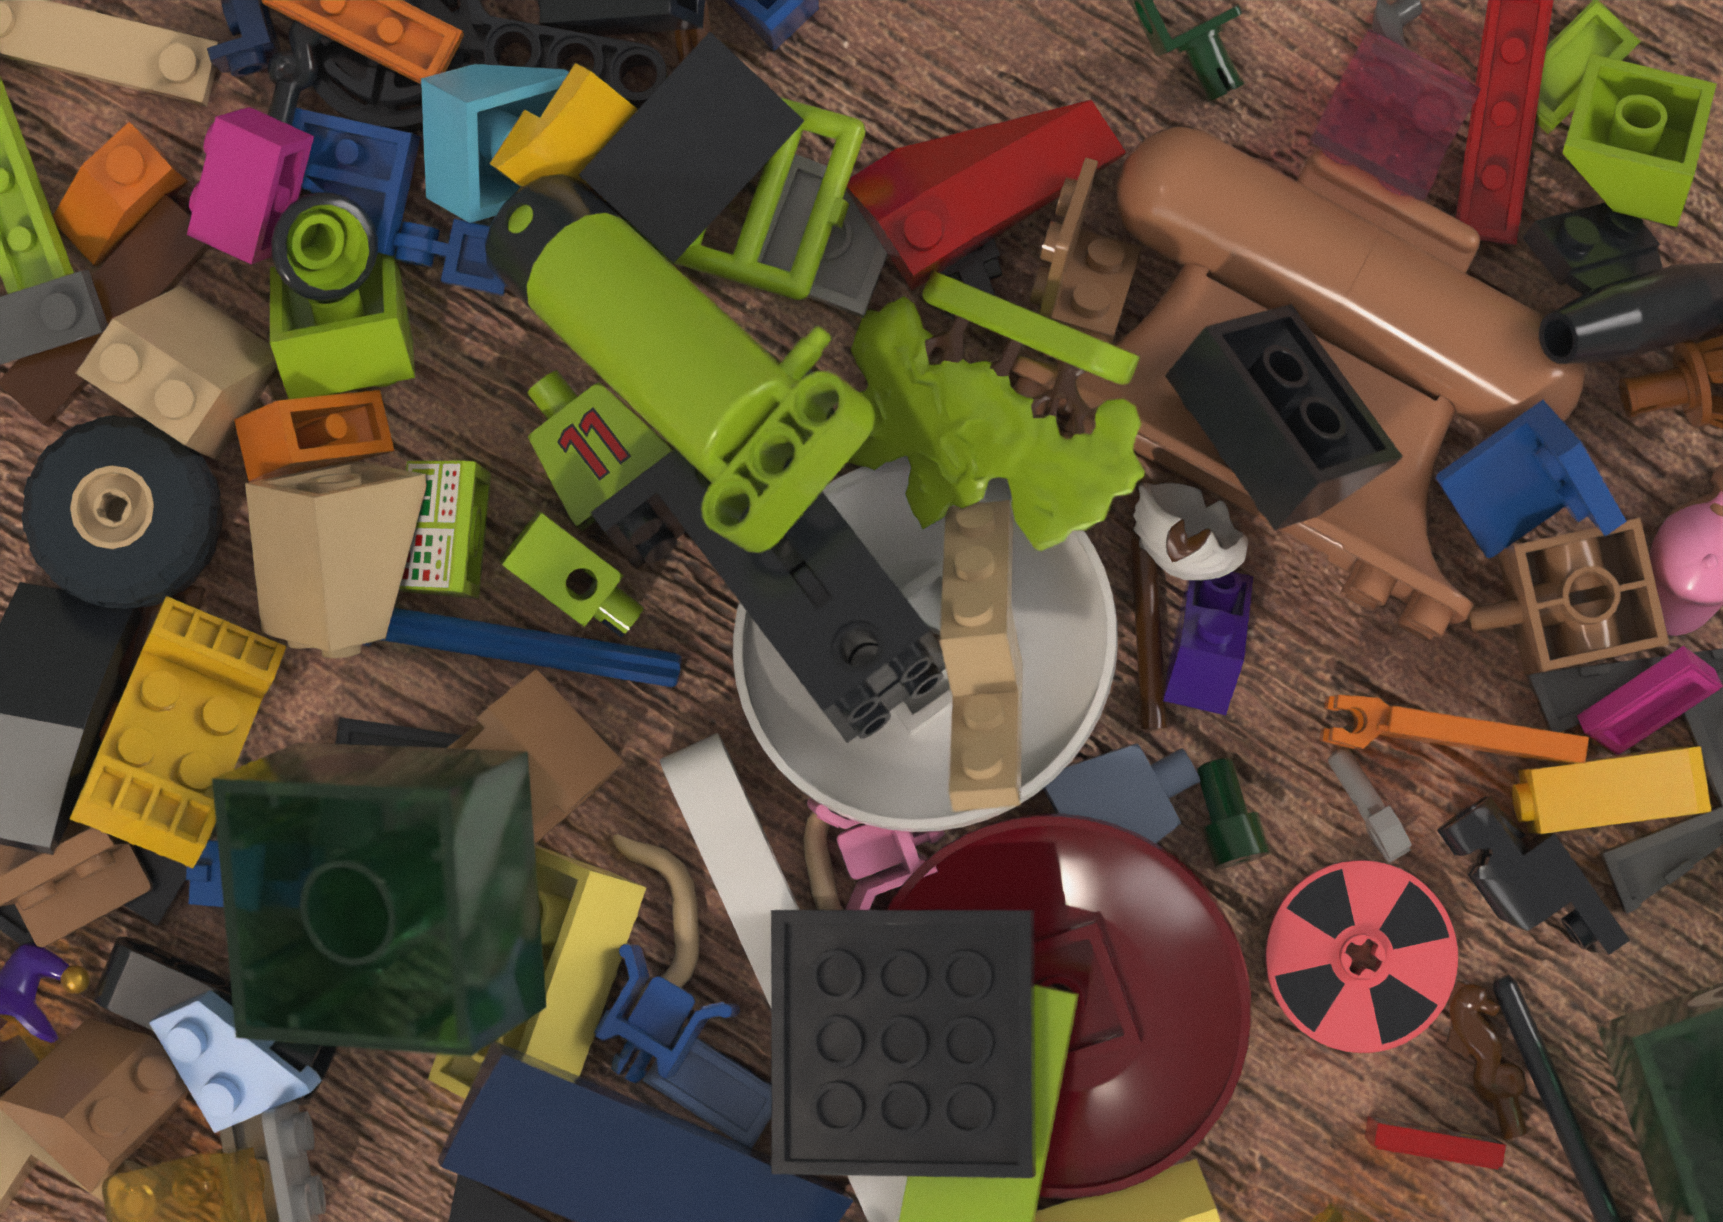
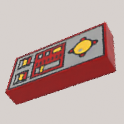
(1435, 1143)

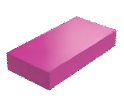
(1650, 700)

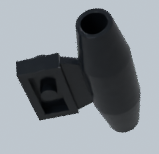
(1626, 296)

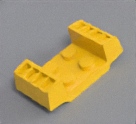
(177, 731)

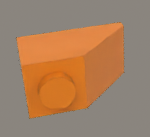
(115, 193)
(313, 433)

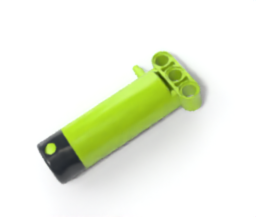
(680, 359)

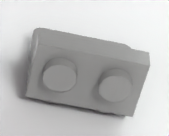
(281, 1146)

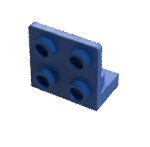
(1526, 478)

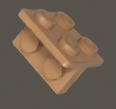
(74, 886)

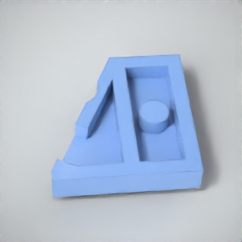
(225, 1073)

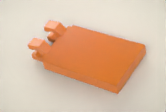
(1376, 718)

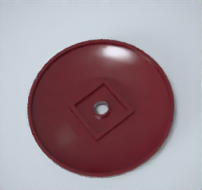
(1155, 977)

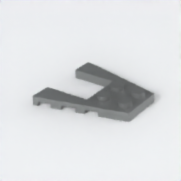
(1664, 855)

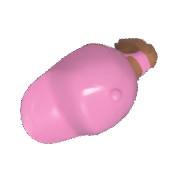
(1690, 560)

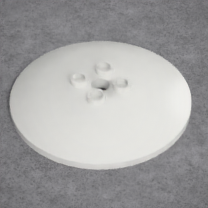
(902, 771)

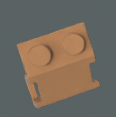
(563, 751)

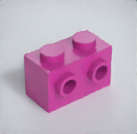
(247, 182)

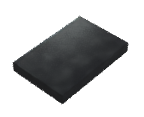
(691, 147)

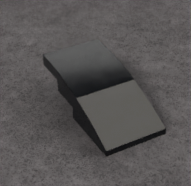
(53, 702)

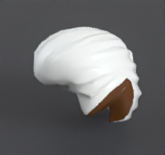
(1185, 534)

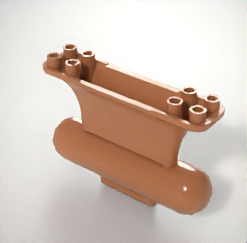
(1382, 296)

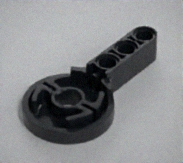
(482, 44)

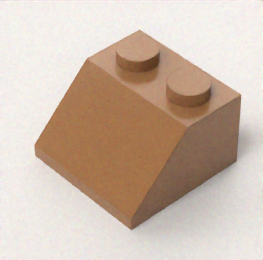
(96, 1098)

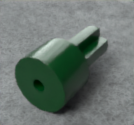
(1234, 833)

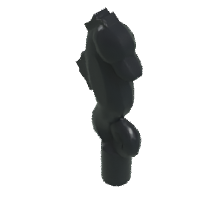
(294, 70)

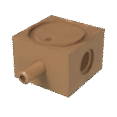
(1577, 598)

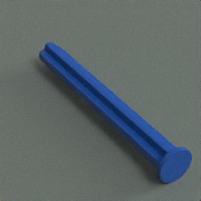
(533, 647)

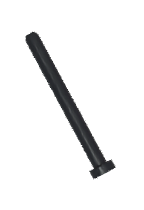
(1556, 1101)

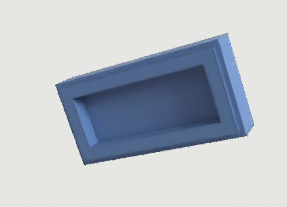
(718, 1092)

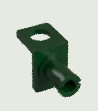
(1200, 43)

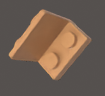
(1087, 270)

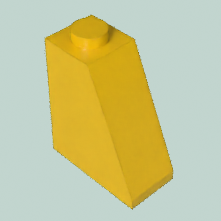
(1612, 790)

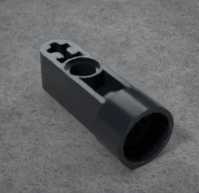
(147, 980)

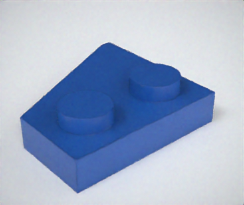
(363, 164)

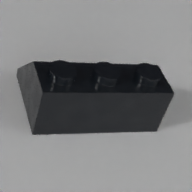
(1281, 414)

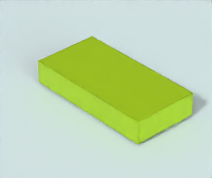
(1567, 55)

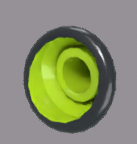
(324, 246)

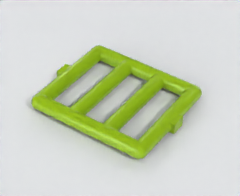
(826, 212)

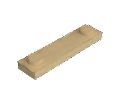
(107, 49)

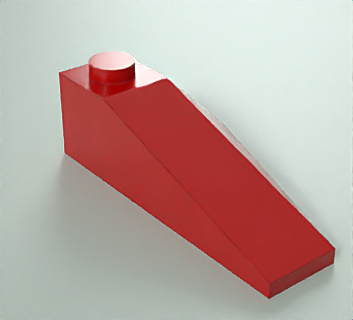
(966, 188)

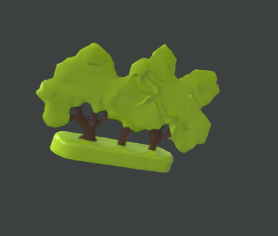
(970, 425)

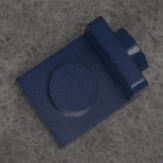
(258, 39)

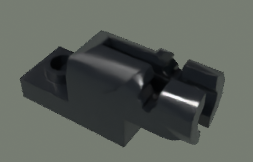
(1529, 879)

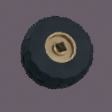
(121, 513)

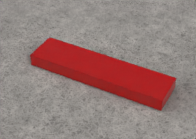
(1503, 118)

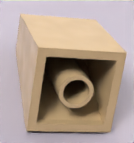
(182, 368)
(332, 552)

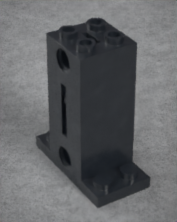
(810, 594)

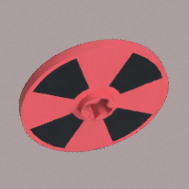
(1409, 940)

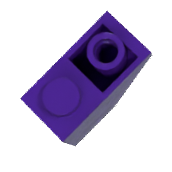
(1209, 643)

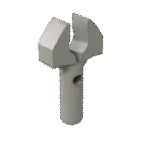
(1380, 820)

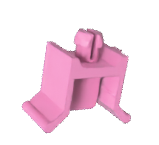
(873, 849)

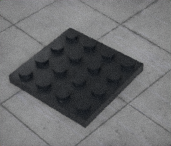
(903, 1043)

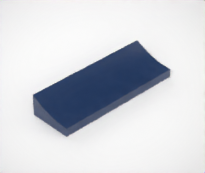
(614, 1157)

